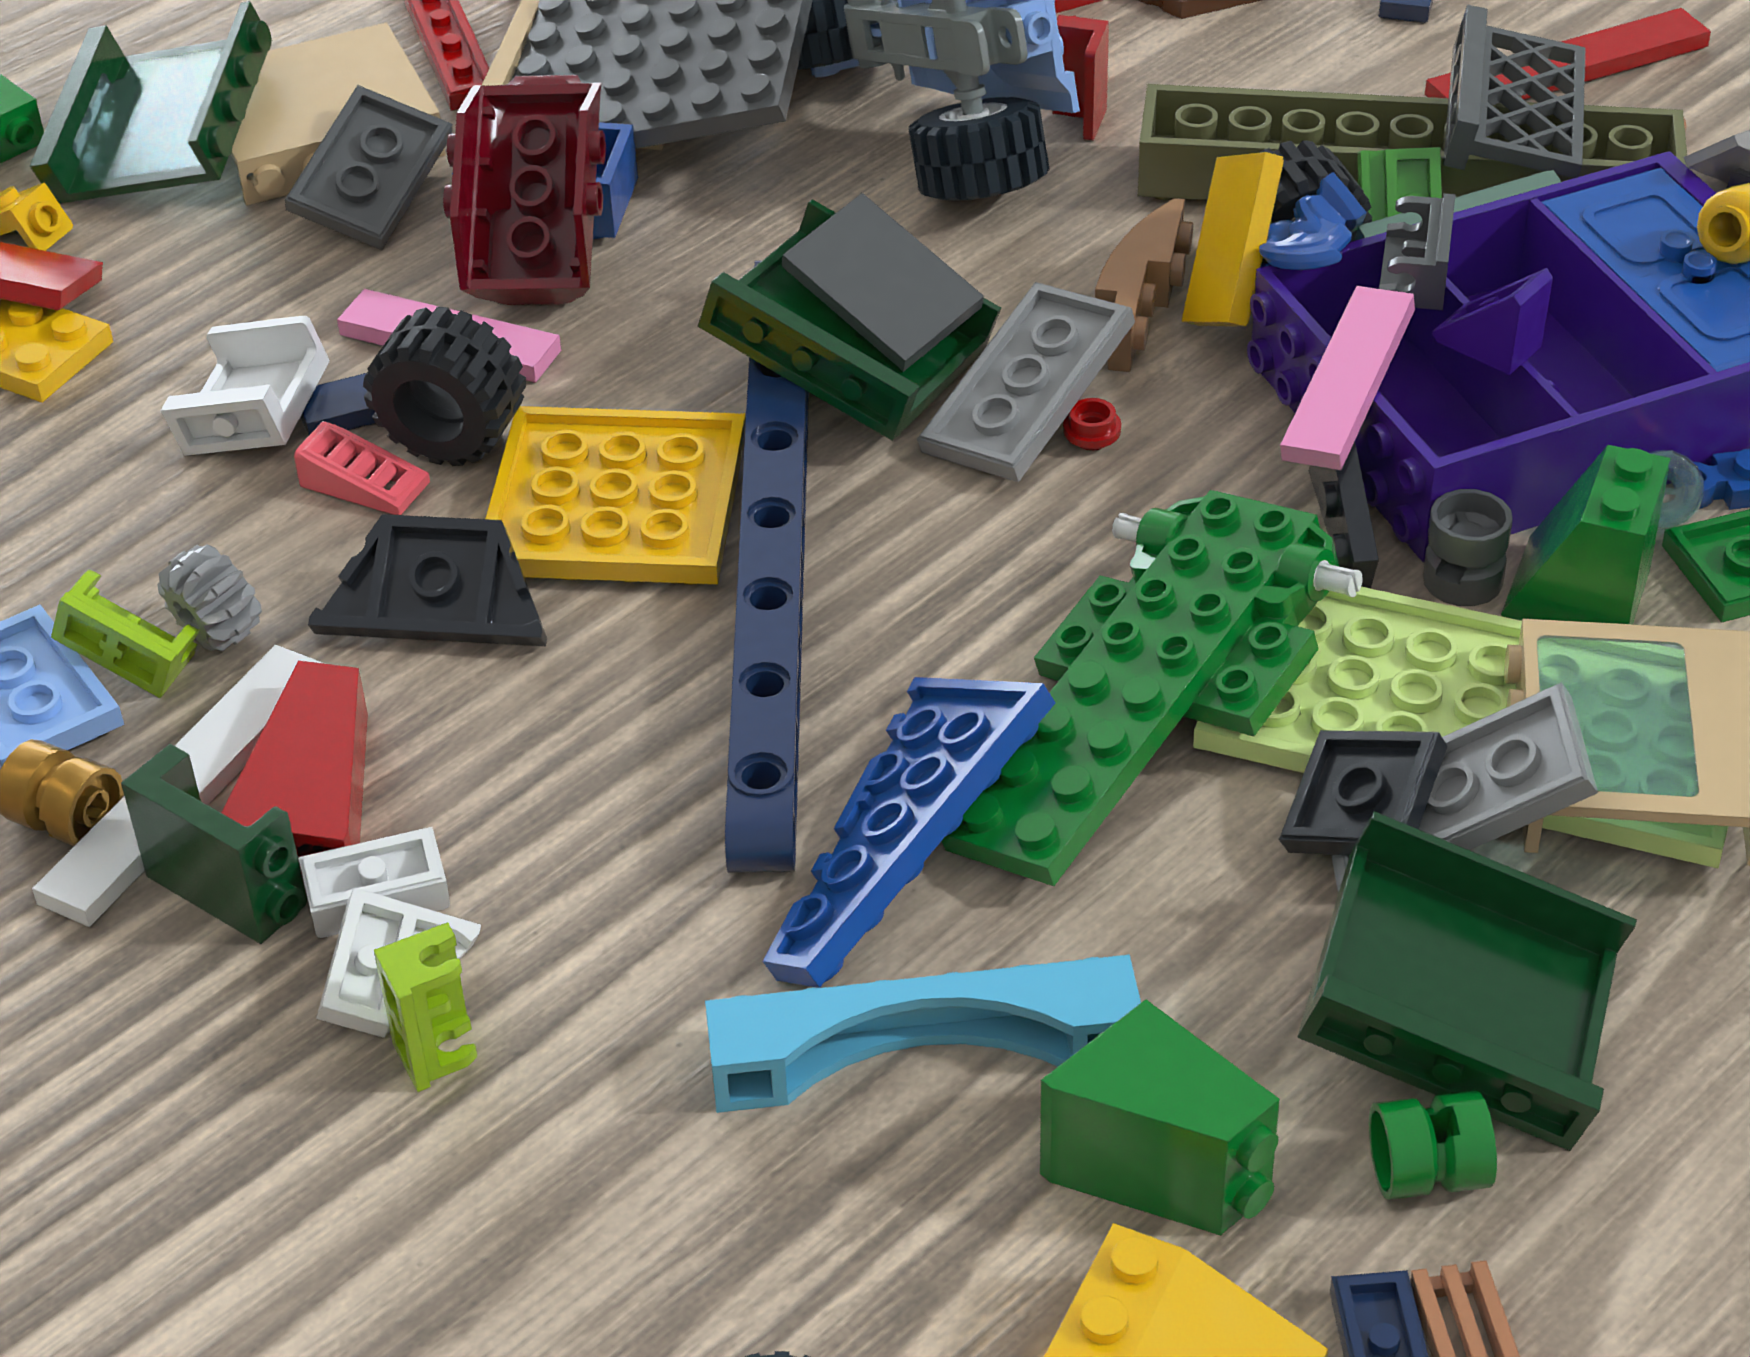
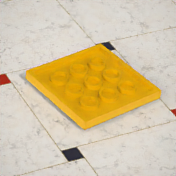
(619, 492)

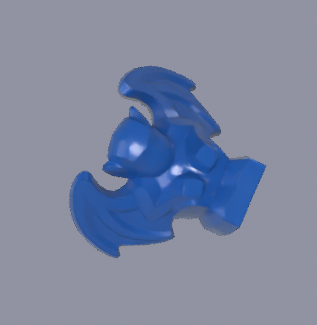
(1319, 230)

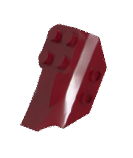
(526, 189)

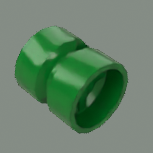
(1432, 1145)

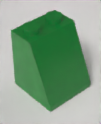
(1595, 544)
(1160, 1125)

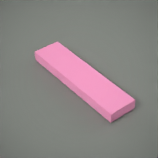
(376, 315)
(1347, 378)

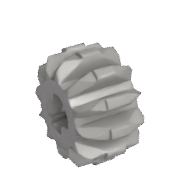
(209, 595)

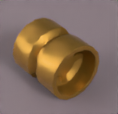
(56, 790)

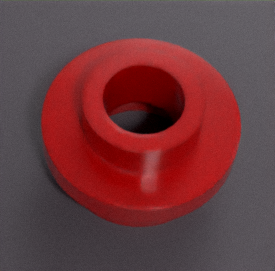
(1092, 424)

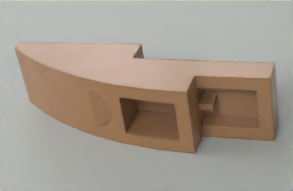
(1144, 272)

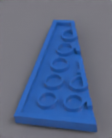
(901, 811)

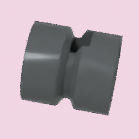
(1467, 547)

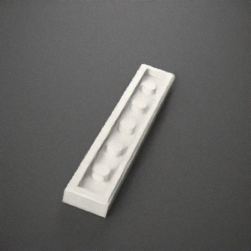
(218, 747)

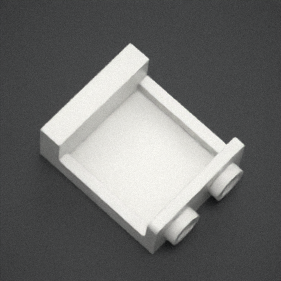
(255, 389)

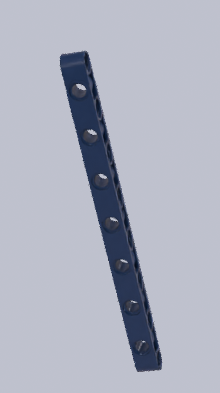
(768, 629)

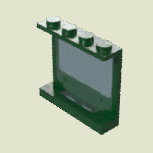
(150, 114)

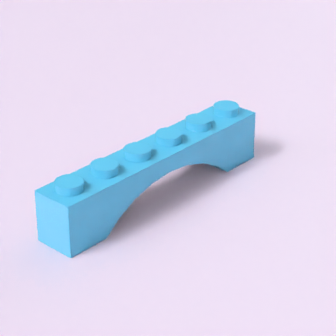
(785, 1042)

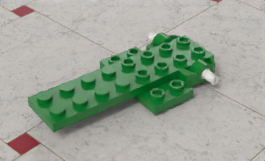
(1191, 635)

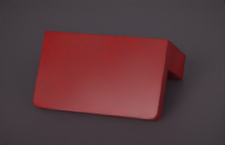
(1087, 56)

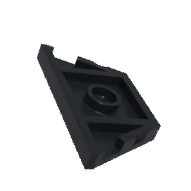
(434, 584)

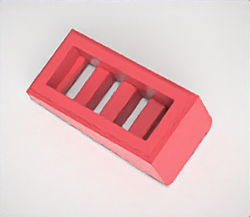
(339, 462)

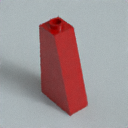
(310, 760)

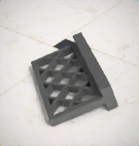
(1476, 89)

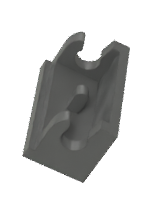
(1419, 253)

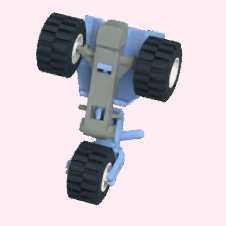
(988, 53)

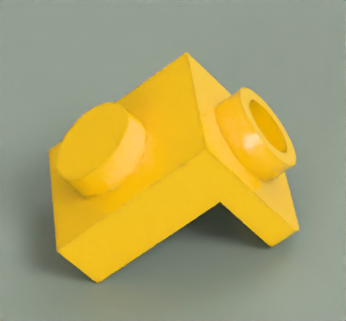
(34, 215)

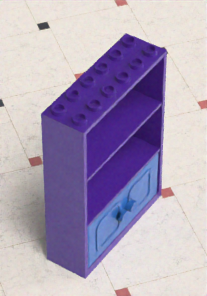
(1634, 350)

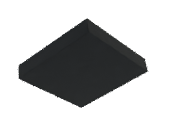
(1352, 778)

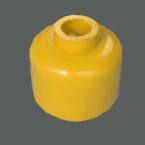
(1725, 225)

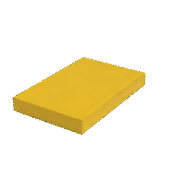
(1230, 238)

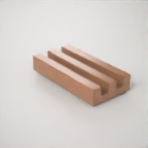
(1456, 1287)

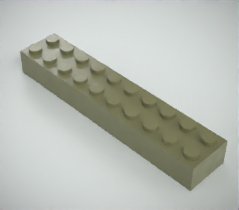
(1196, 124)

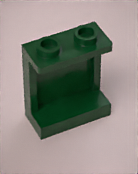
(225, 868)

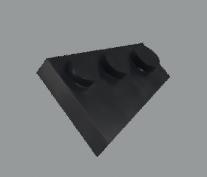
(1347, 515)

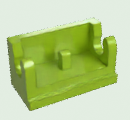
(120, 638)
(425, 1003)

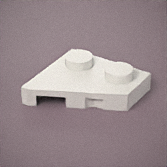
(370, 922)

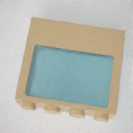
(1656, 715)

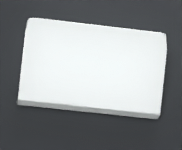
(394, 866)

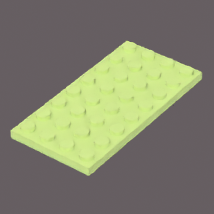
(1419, 669)

